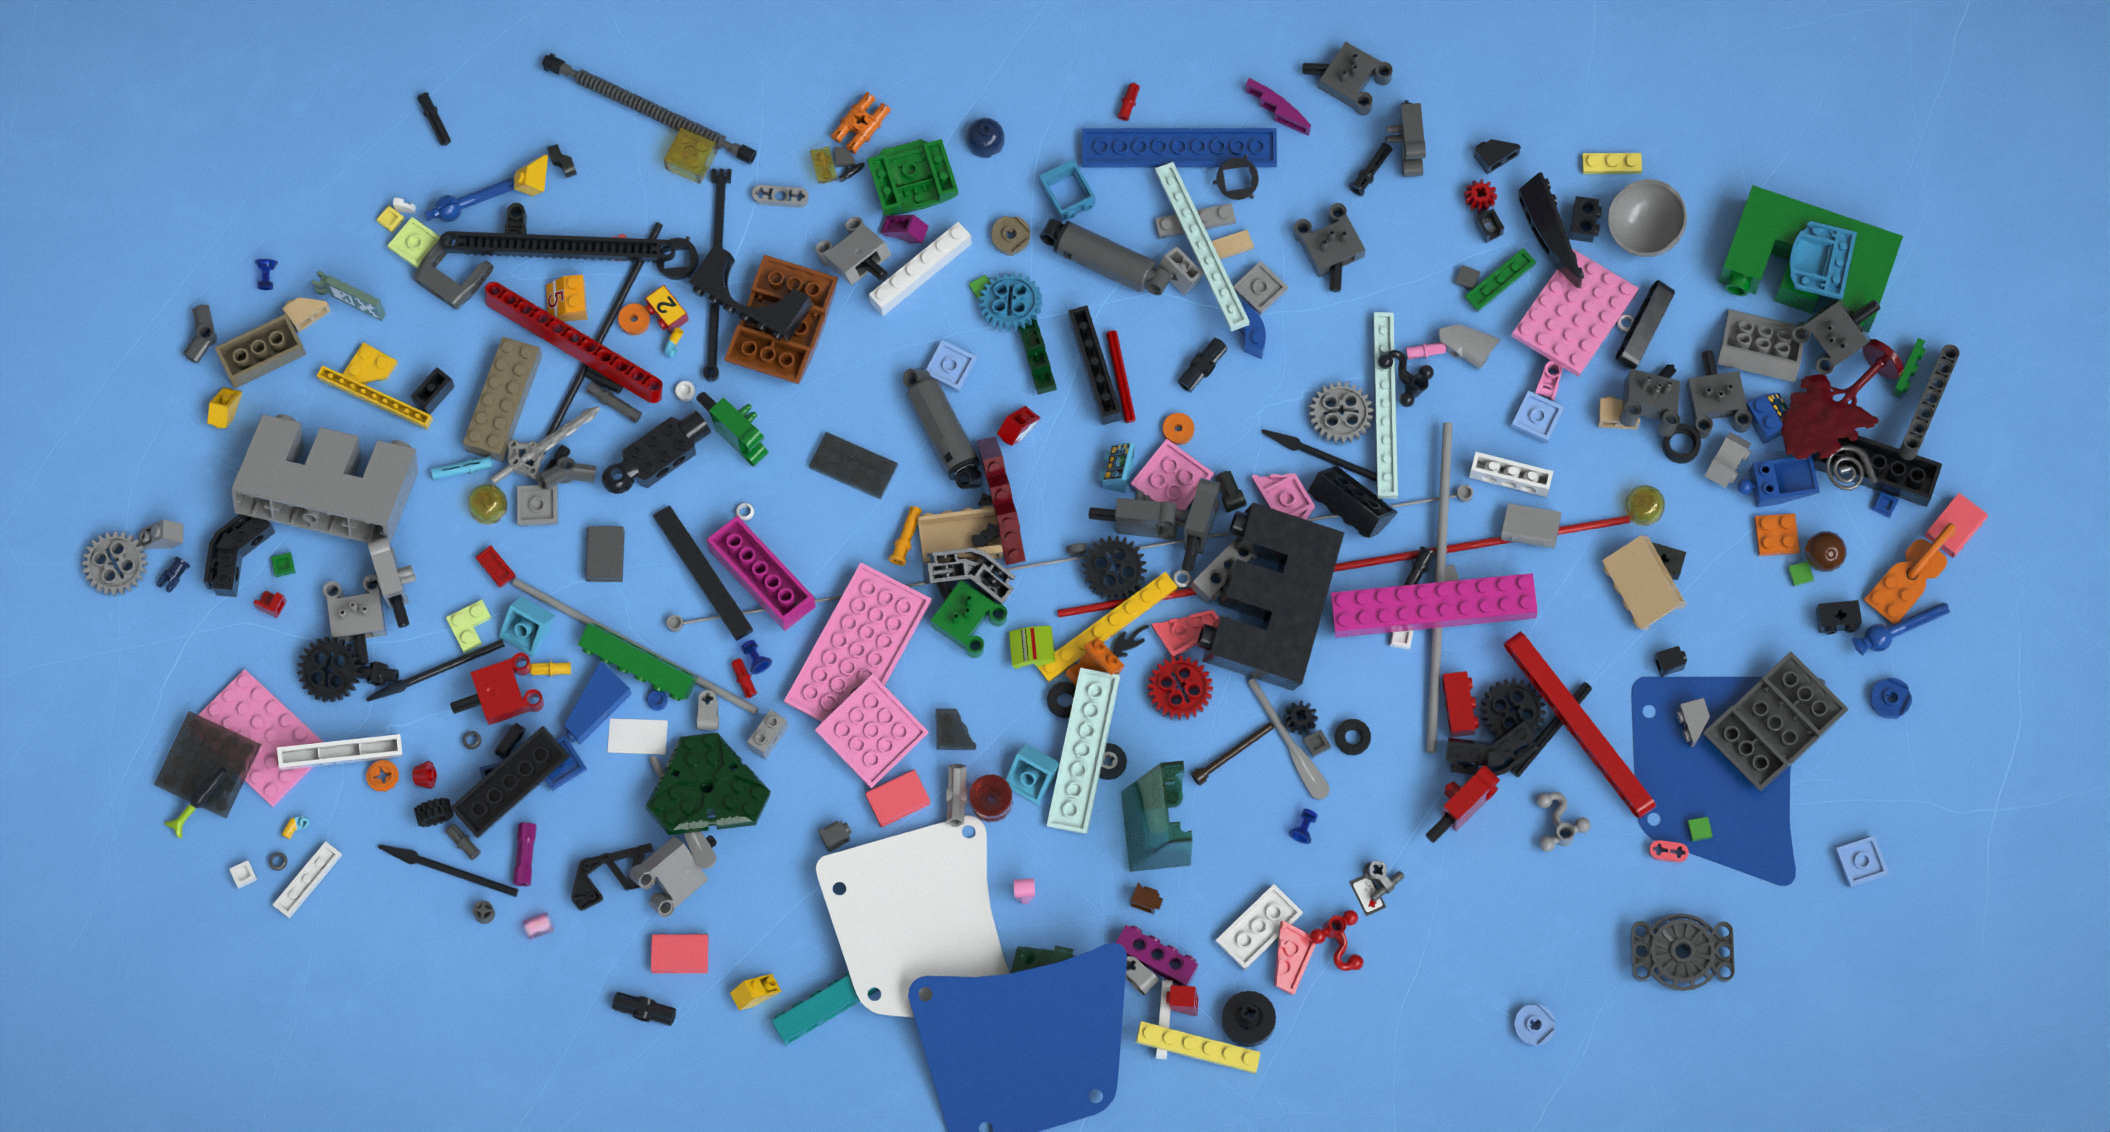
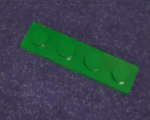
(1500, 280)

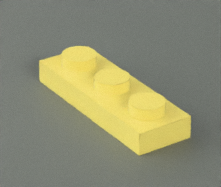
(1611, 163)

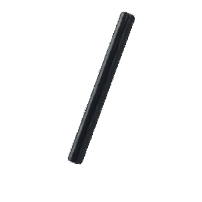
(1549, 732)

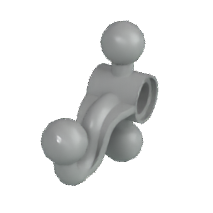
(1581, 825)

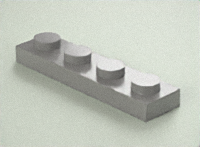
(1210, 217)

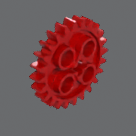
(1196, 680)

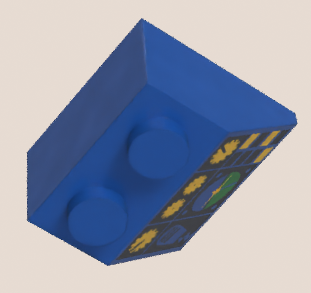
(1767, 415)

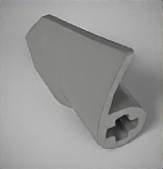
(1468, 344)

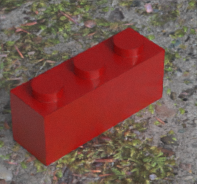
(1459, 704)

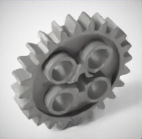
(1342, 429)
(99, 572)

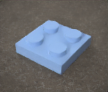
(951, 365)
(1537, 416)
(1862, 861)

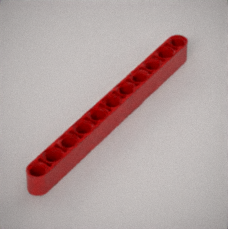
(573, 342)
(1579, 725)

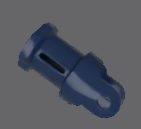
(173, 574)

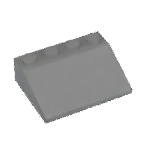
(1760, 346)

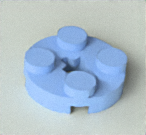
(1534, 1013)

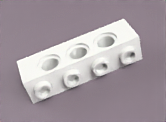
(1511, 474)

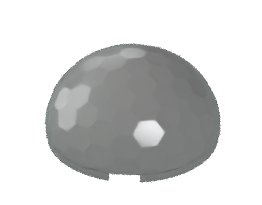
(1647, 218)

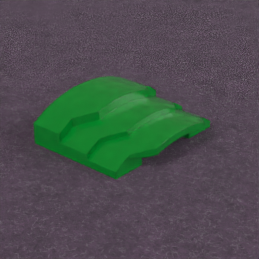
(912, 177)

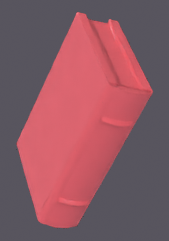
(1967, 520)
(897, 798)
(679, 953)

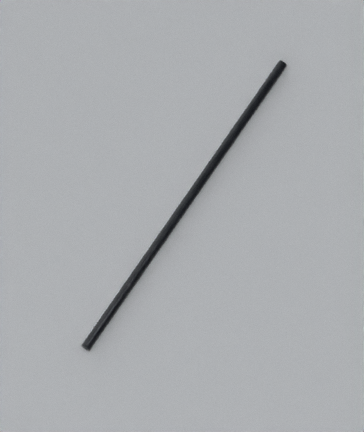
(600, 337)

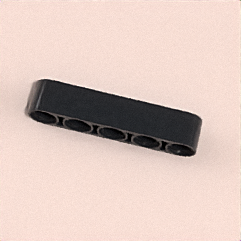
(1645, 325)

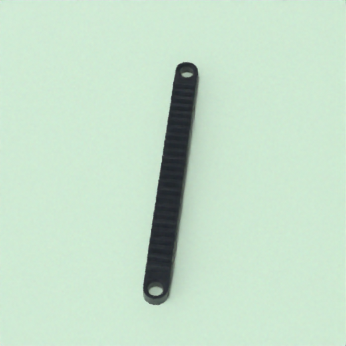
(557, 246)

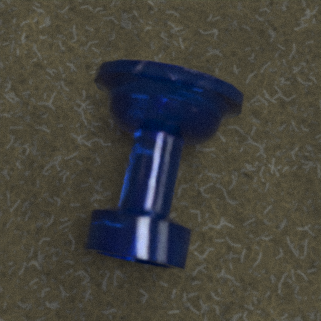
(266, 266)
(759, 663)
(1301, 833)

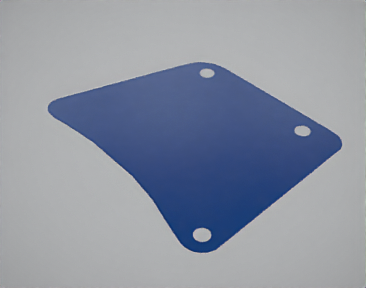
(1699, 781)
(1025, 1042)

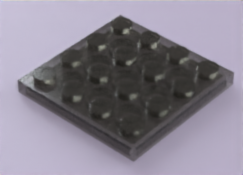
(199, 753)

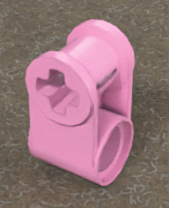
(1549, 383)

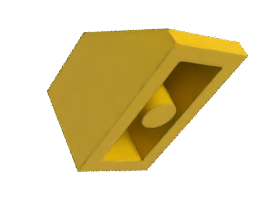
(532, 176)
(223, 407)

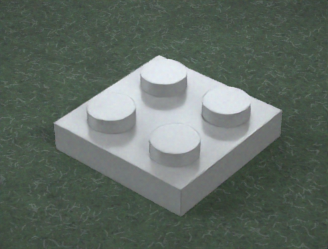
(1260, 288)
(537, 506)

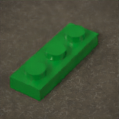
(1910, 368)

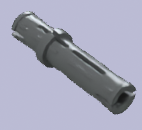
(606, 397)

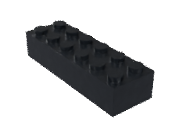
(1898, 477)
(510, 782)

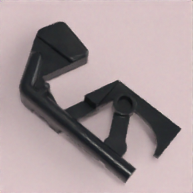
(585, 892)

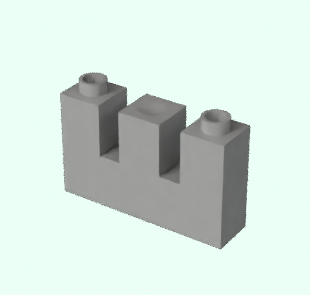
(324, 490)

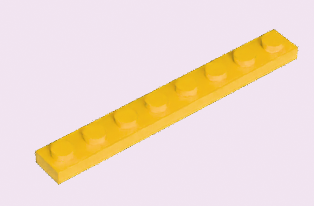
(1109, 625)

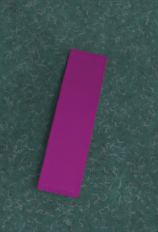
(1283, 111)

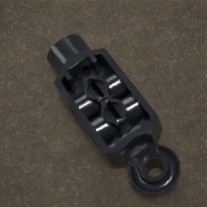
(657, 453)

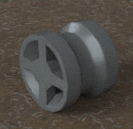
(480, 909)

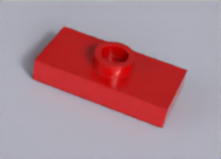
(495, 566)

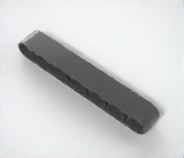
(1925, 409)

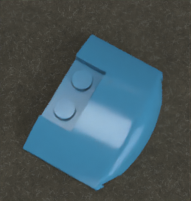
(1822, 259)

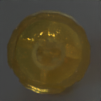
(487, 504)
(1645, 505)

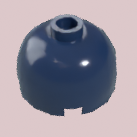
(985, 137)

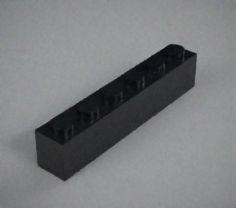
(1094, 365)

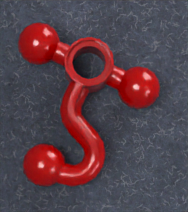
(1319, 935)

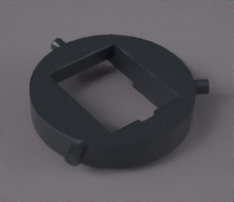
(1239, 193)
(679, 272)

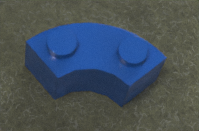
(1254, 333)

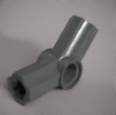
(200, 344)
(565, 472)

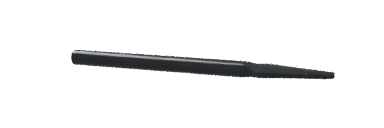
(1295, 444)
(401, 685)
(412, 857)

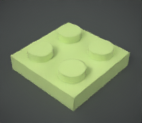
(413, 242)

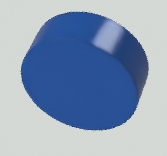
(657, 700)

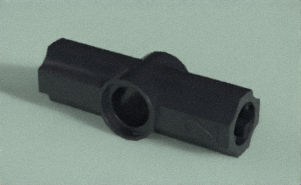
(1202, 365)
(644, 1009)

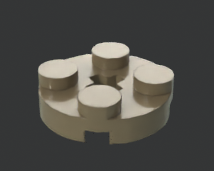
(1010, 224)

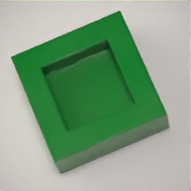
(283, 564)

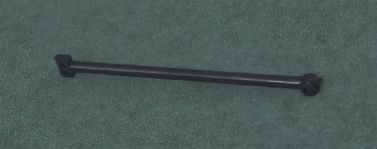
(720, 181)

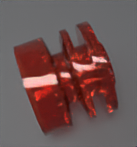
(992, 787)

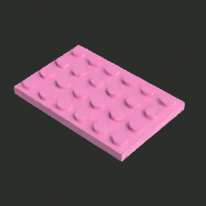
(1572, 321)
(258, 715)

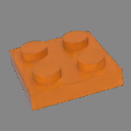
(1776, 534)

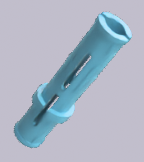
(462, 467)

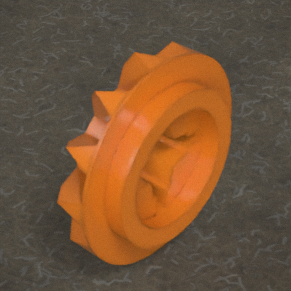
(374, 772)

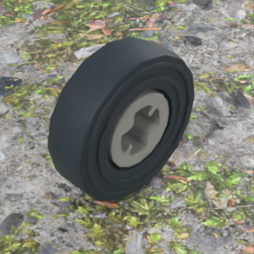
(1118, 764)

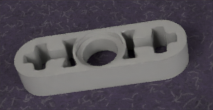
(775, 189)

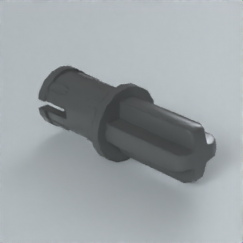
(463, 842)

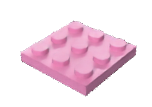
(1171, 476)

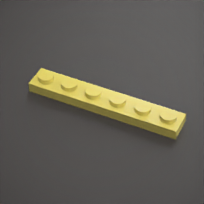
(1197, 1047)

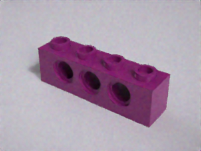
(1180, 976)

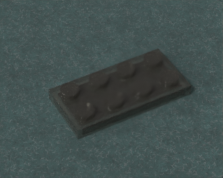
(853, 465)

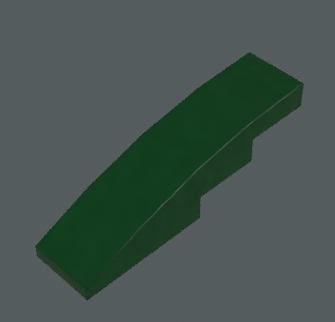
(1037, 358)

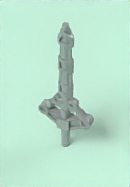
(536, 451)

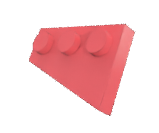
(1292, 957)

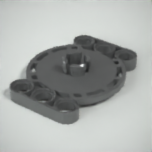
(1695, 939)

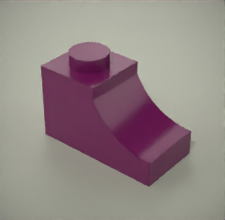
(905, 227)

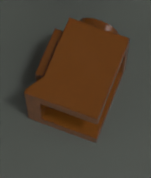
(1146, 899)

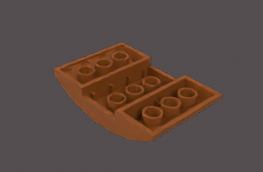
(762, 352)

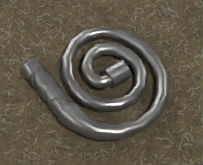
(1845, 469)

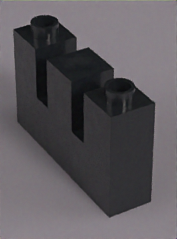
(1284, 599)

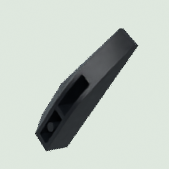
(1548, 228)

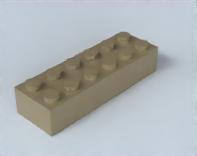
(502, 399)

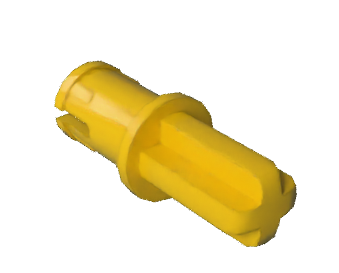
(551, 668)

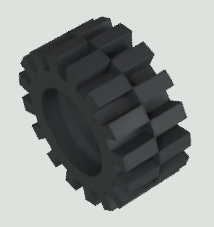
(433, 812)

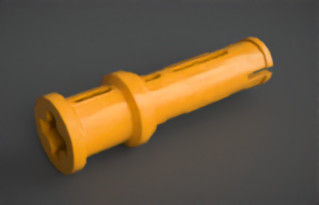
(903, 544)

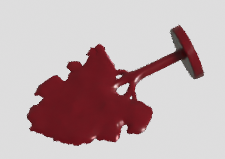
(1819, 420)

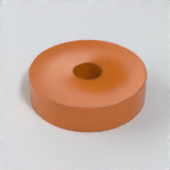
(630, 311)
(1178, 420)

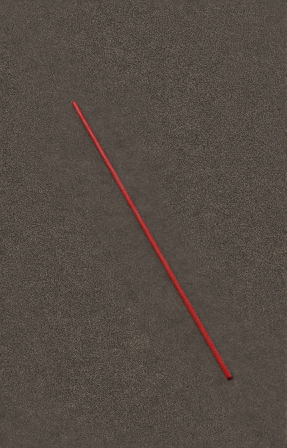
(1369, 562)

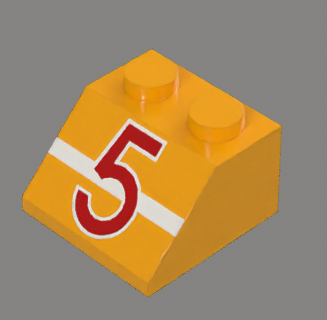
(567, 298)

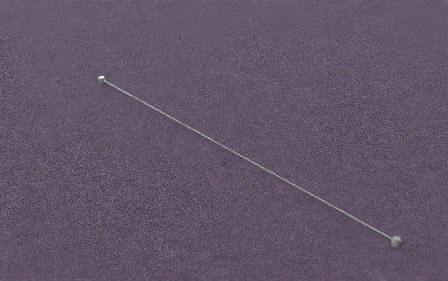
(1464, 494)

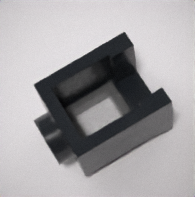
(1489, 225)

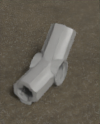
(956, 795)

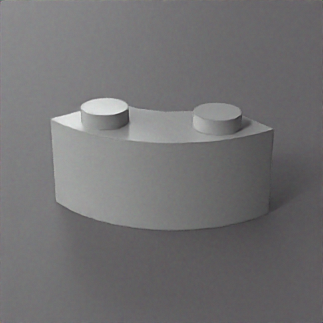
(1728, 460)

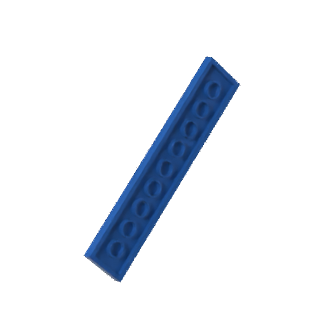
(1179, 145)

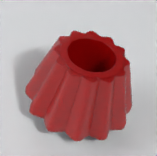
(425, 775)

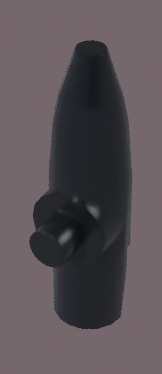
(851, 171)

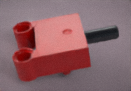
(500, 692)
(1464, 801)

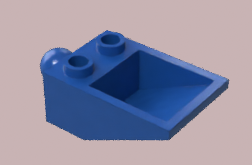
(1785, 477)

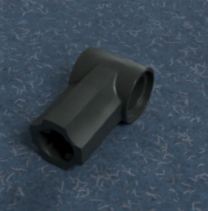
(1231, 495)

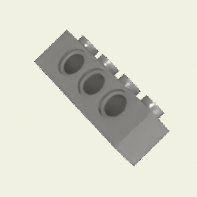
(1202, 584)

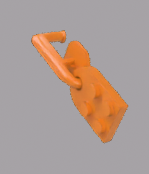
(1897, 593)

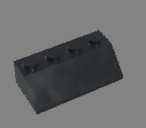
(1351, 501)

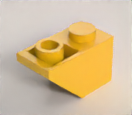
(755, 991)

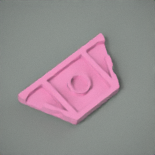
(1285, 494)

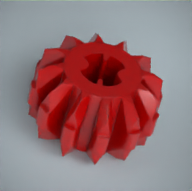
(1480, 202)

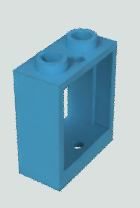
(1062, 172)

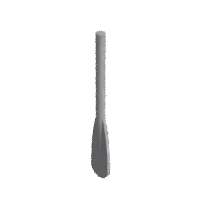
(1305, 767)
(696, 841)

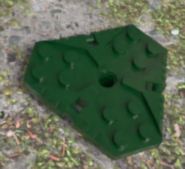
(703, 766)

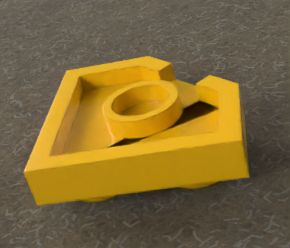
(370, 365)

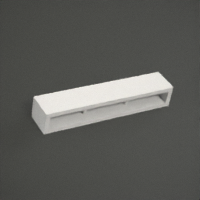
(920, 269)
(339, 752)

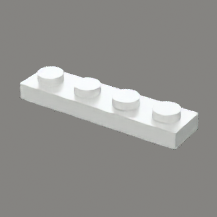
(307, 880)

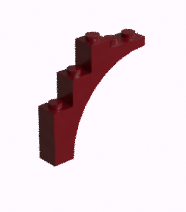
(1002, 500)

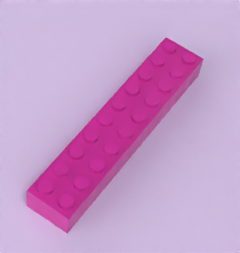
(1434, 605)

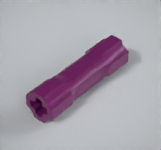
(523, 867)

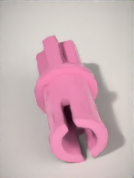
(1425, 350)

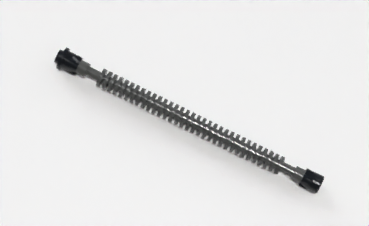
(645, 107)

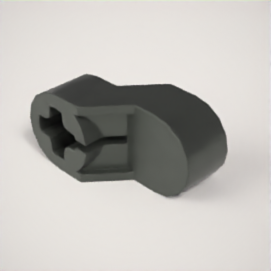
(561, 160)

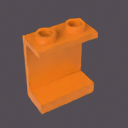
(1096, 658)

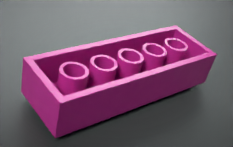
(761, 573)

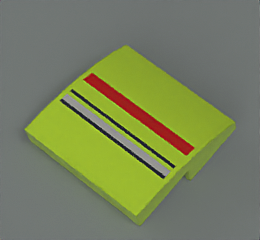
(1032, 646)

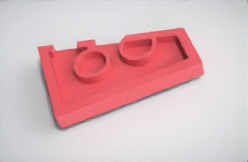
(1183, 633)

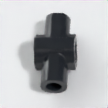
(378, 674)

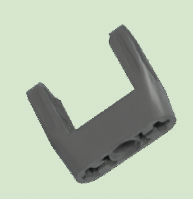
(443, 286)

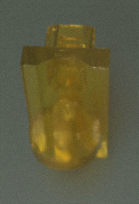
(823, 165)

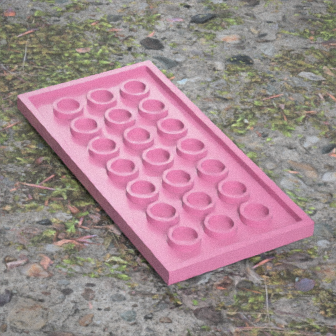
(859, 640)

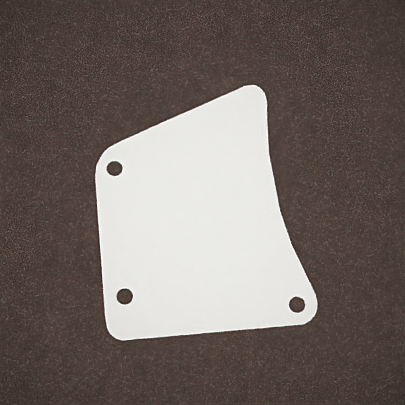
(913, 912)

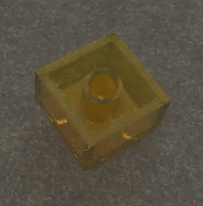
(690, 155)

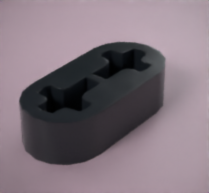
(510, 741)

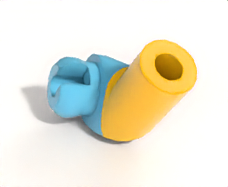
(674, 338)
(294, 824)

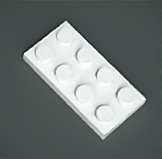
(1258, 927)

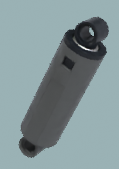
(1105, 256)
(943, 428)

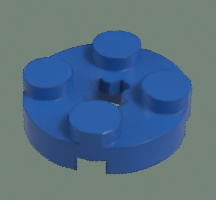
(1880, 702)

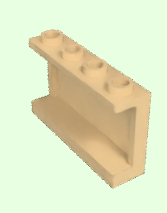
(954, 531)
(1643, 582)

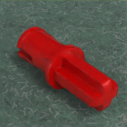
(1128, 101)
(743, 678)

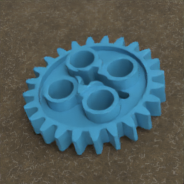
(1028, 302)

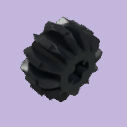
(1296, 711)

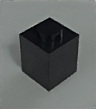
(1670, 661)

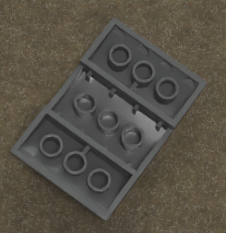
(1776, 722)

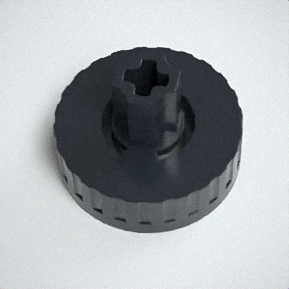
(1241, 1005)

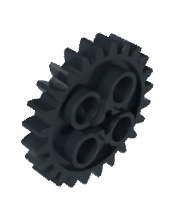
(1131, 560)
(347, 672)
(1528, 703)

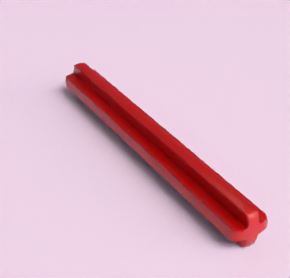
(1121, 377)

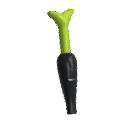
(197, 800)

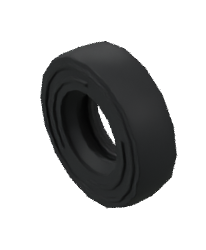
(1054, 692)
(1352, 749)

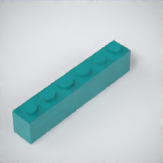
(817, 1009)

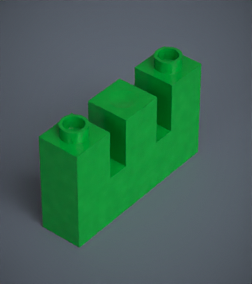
(1771, 226)

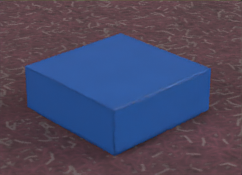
(1885, 504)

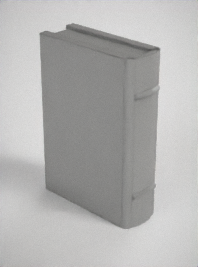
(1531, 525)

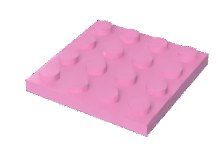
(871, 731)

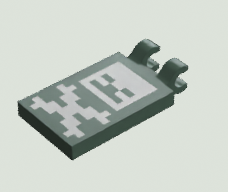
(349, 295)

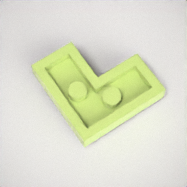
(463, 624)

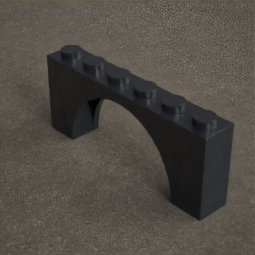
(778, 319)

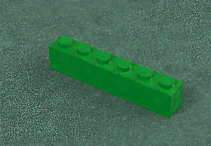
(637, 661)

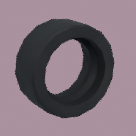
(1682, 458)

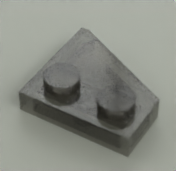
(951, 731)

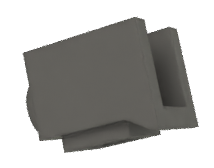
(835, 835)

